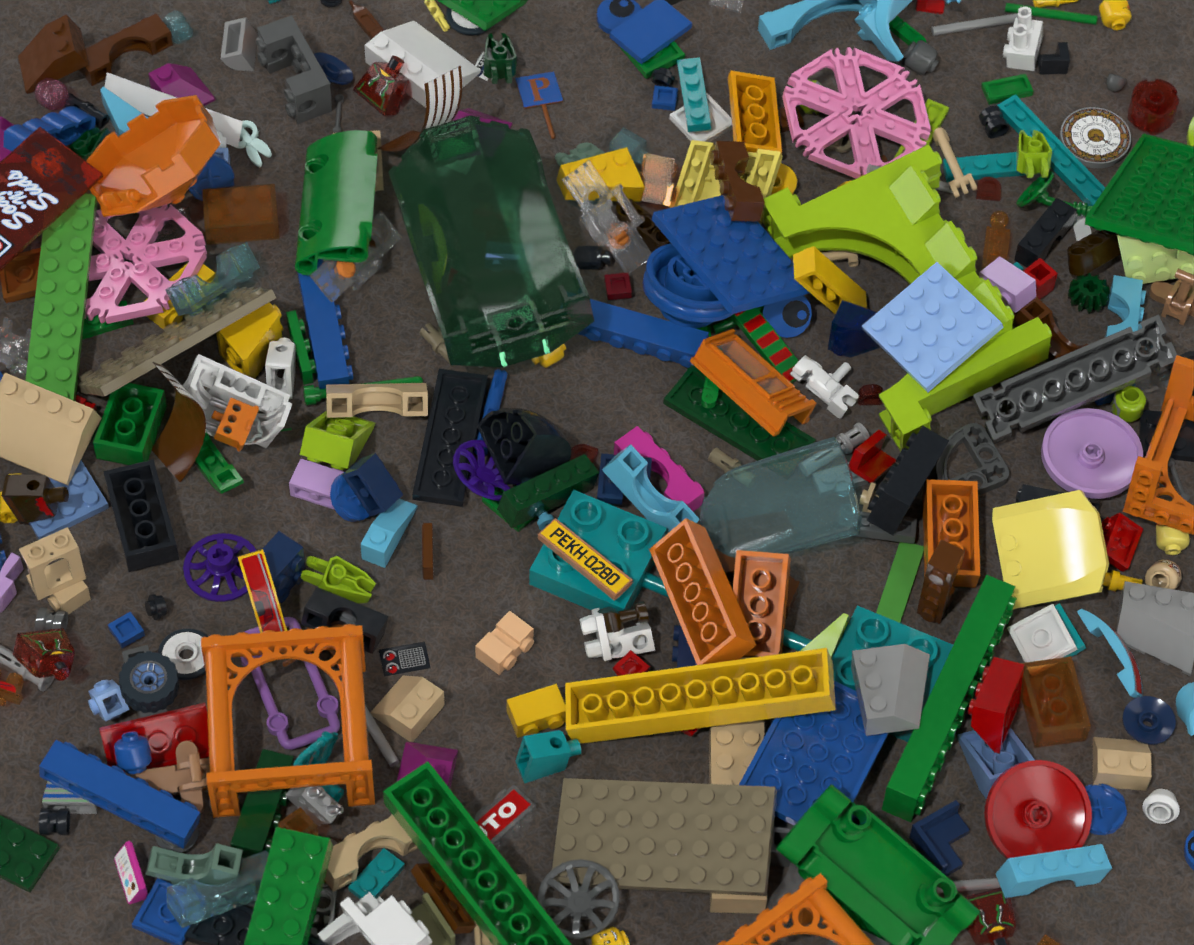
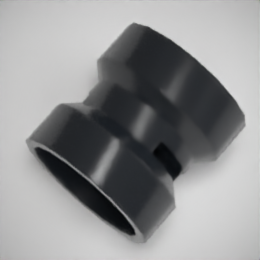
(995, 124)
(54, 821)

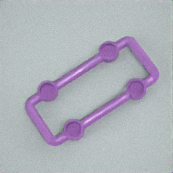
(277, 722)

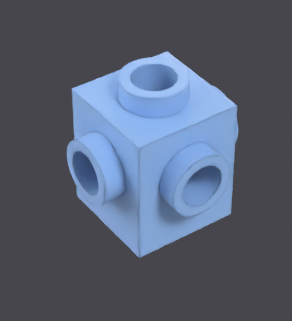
(113, 706)

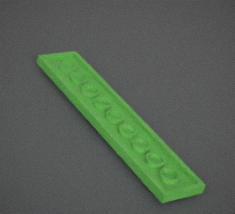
(62, 299)

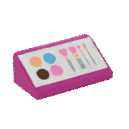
(130, 874)

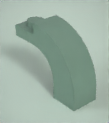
(211, 868)

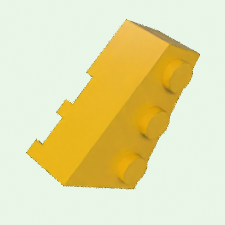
(614, 168)

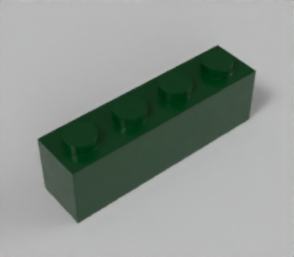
(547, 490)
(261, 810)

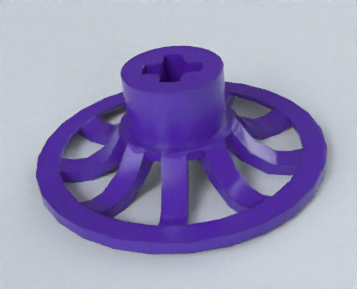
(483, 476)
(220, 562)

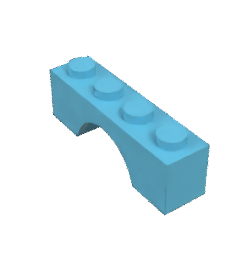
(1125, 300)
(629, 474)
(1027, 873)

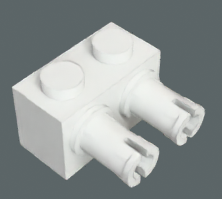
(1024, 41)

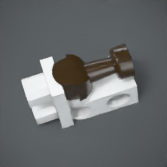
(612, 637)

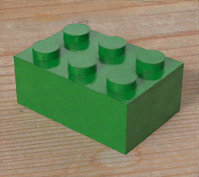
(130, 424)

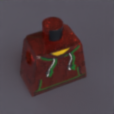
(384, 86)
(45, 653)
(994, 920)

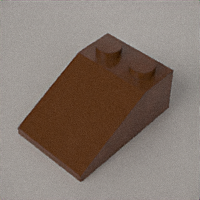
(53, 53)

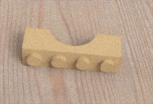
(401, 398)
(345, 855)

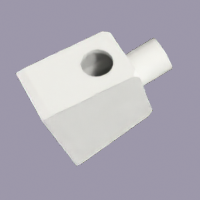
(281, 356)

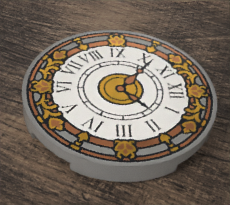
(1096, 137)

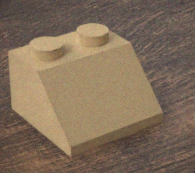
(409, 706)
(1121, 763)

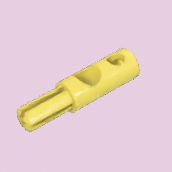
(438, 16)

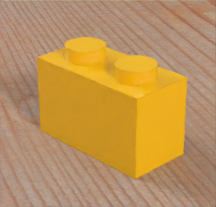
(537, 711)

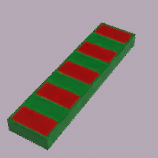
(766, 341)

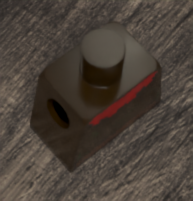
(32, 497)

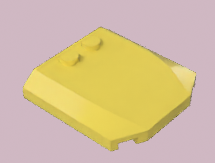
(698, 175)
(1051, 548)

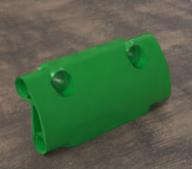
(337, 199)
(875, 874)

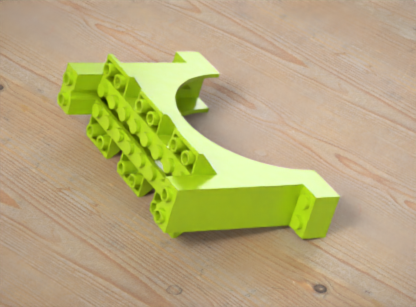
(898, 222)

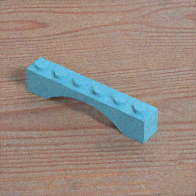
(783, 24)

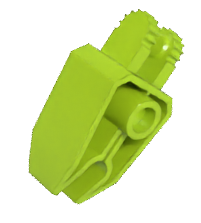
(1033, 154)
(339, 578)

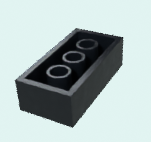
(906, 479)
(141, 515)

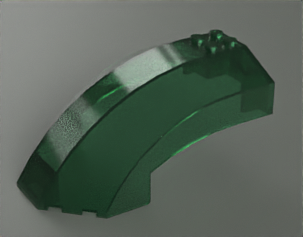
(478, 193)

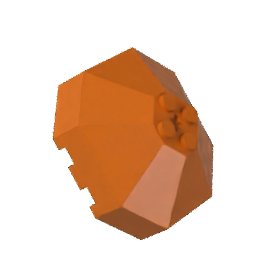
(154, 158)

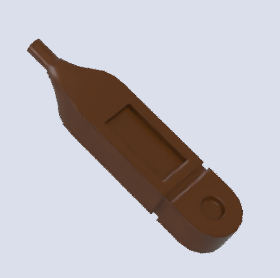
(365, 20)

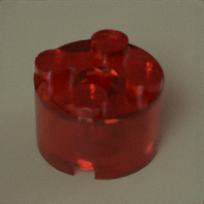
(1153, 106)

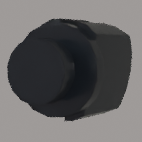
(591, 257)

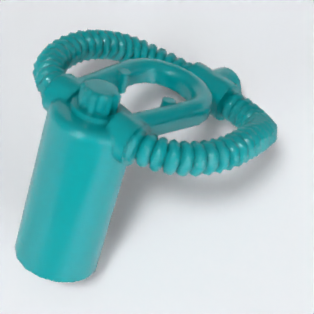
(328, 741)

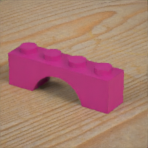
(679, 485)

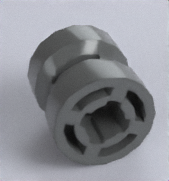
(49, 620)

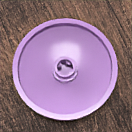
(1091, 452)

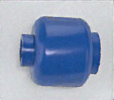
(132, 753)

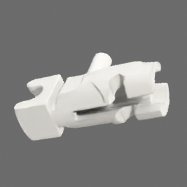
(826, 385)

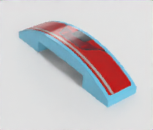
(1130, 675)

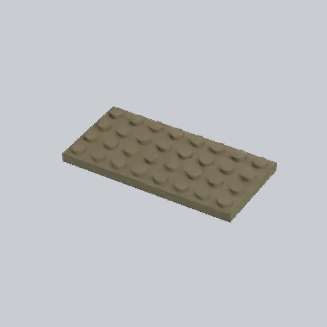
(172, 341)
(668, 835)

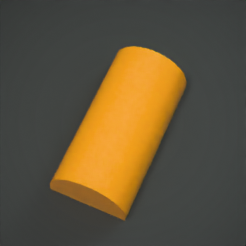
(754, 111)

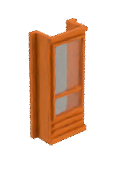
(751, 381)

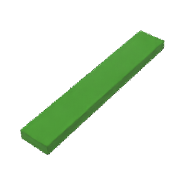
(900, 581)

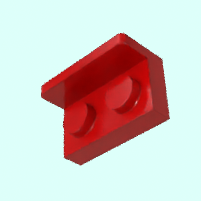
(1121, 540)

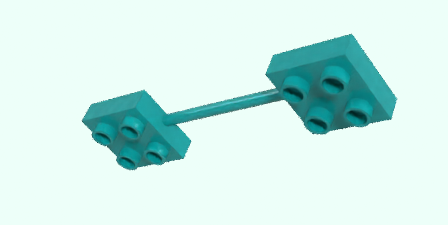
(626, 544)

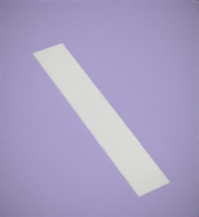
(146, 98)

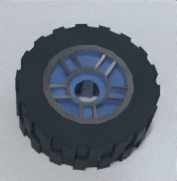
(136, 675)

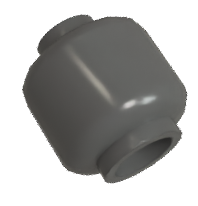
(920, 57)

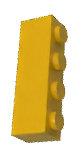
(826, 280)

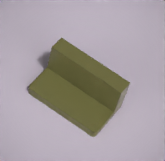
(434, 922)

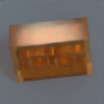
(240, 214)
(1054, 702)

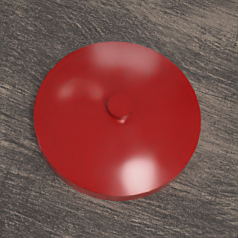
(1037, 810)

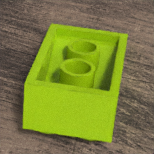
(335, 440)

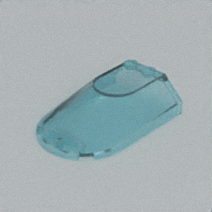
(784, 502)

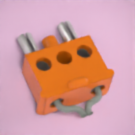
(241, 424)

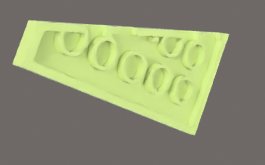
(1152, 261)

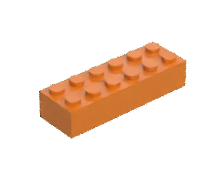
(701, 595)

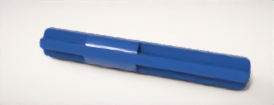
(494, 397)

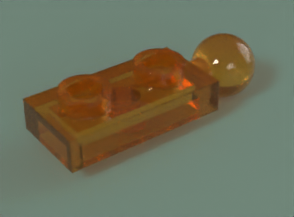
(996, 238)

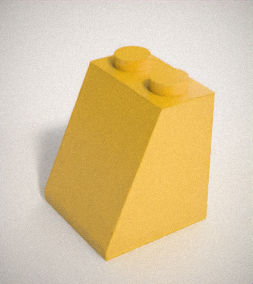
(247, 340)

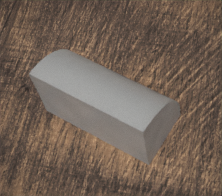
(239, 45)

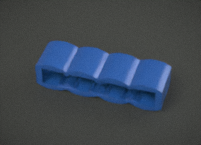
(64, 126)

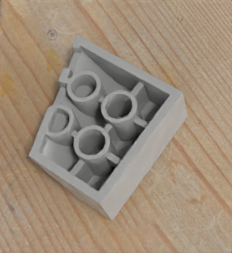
(1158, 623)
(890, 687)

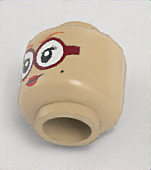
(1164, 574)

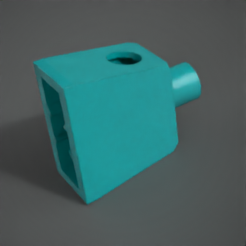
(545, 754)

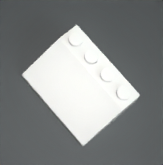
(423, 56)

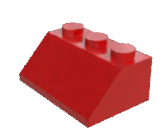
(996, 701)

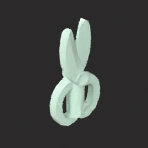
(253, 144)

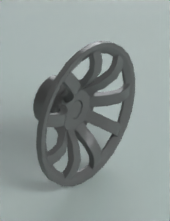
(580, 900)

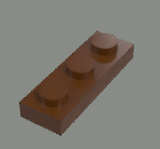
(443, 898)

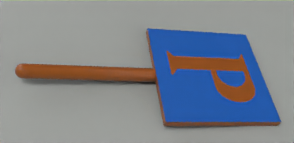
(540, 91)

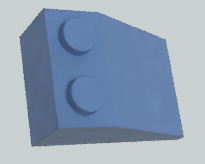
(986, 764)

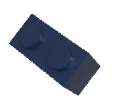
(372, 484)

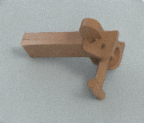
(1177, 299)
(185, 778)

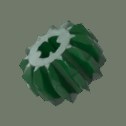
(1088, 293)

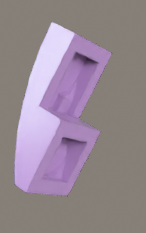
(8, 574)

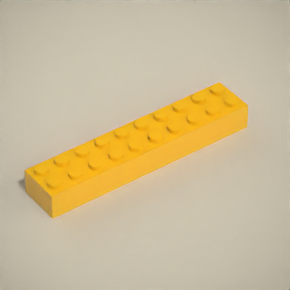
(700, 696)

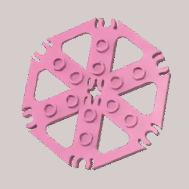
(853, 98)
(146, 257)

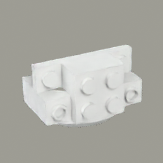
(226, 384)
(378, 922)

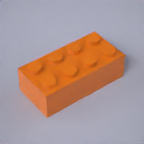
(953, 516)
(762, 594)

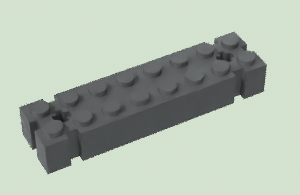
(1075, 379)

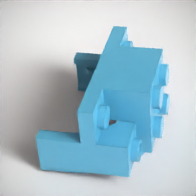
(875, 21)

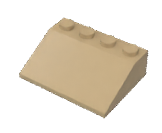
(43, 429)

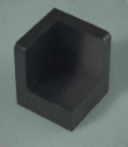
(1054, 63)

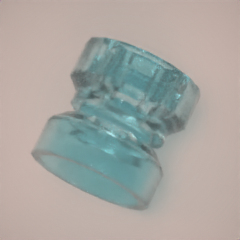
(180, 29)

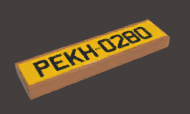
(585, 559)

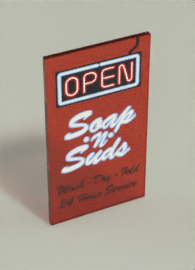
(36, 188)

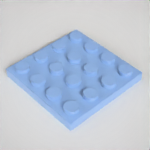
(932, 326)

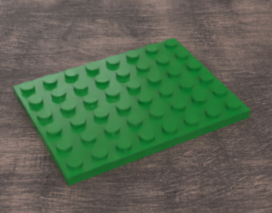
(1151, 195)

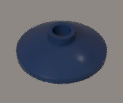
(334, 69)
(1153, 711)

